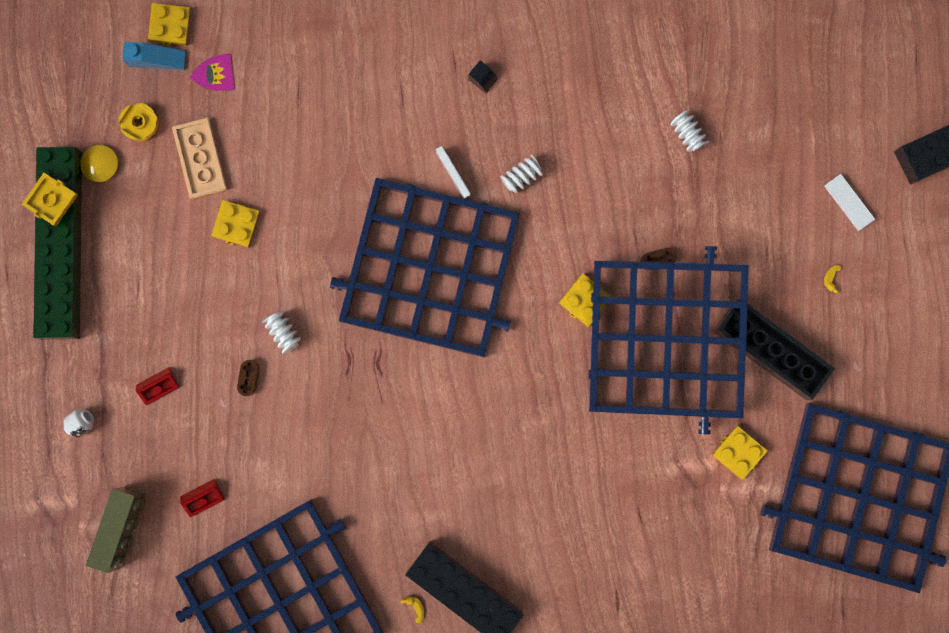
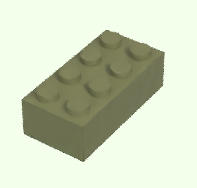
(116, 529)

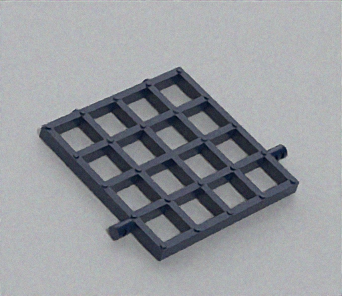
(429, 267)
(704, 340)
(853, 532)
(262, 573)

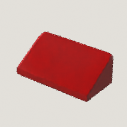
(157, 386)
(201, 498)

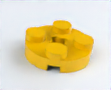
(137, 111)

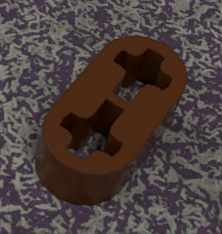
(659, 253)
(252, 379)

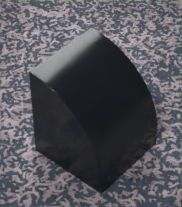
(482, 76)

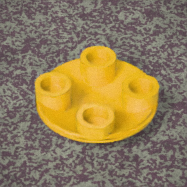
(99, 163)

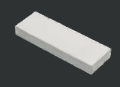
(453, 173)
(849, 202)

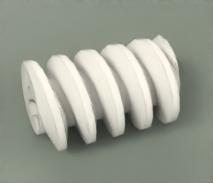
(688, 131)
(522, 174)
(282, 332)

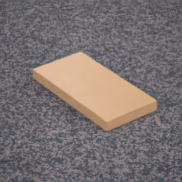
(199, 158)

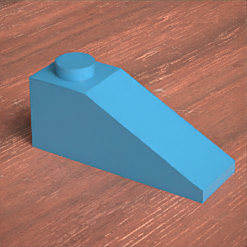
(153, 56)

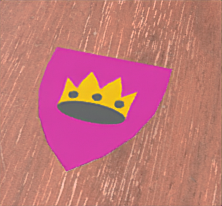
(215, 73)

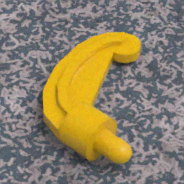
(829, 278)
(417, 606)

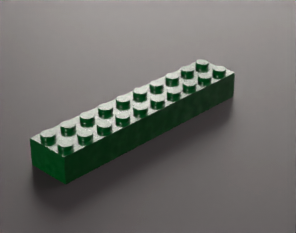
(58, 252)

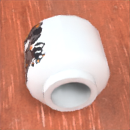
(78, 422)

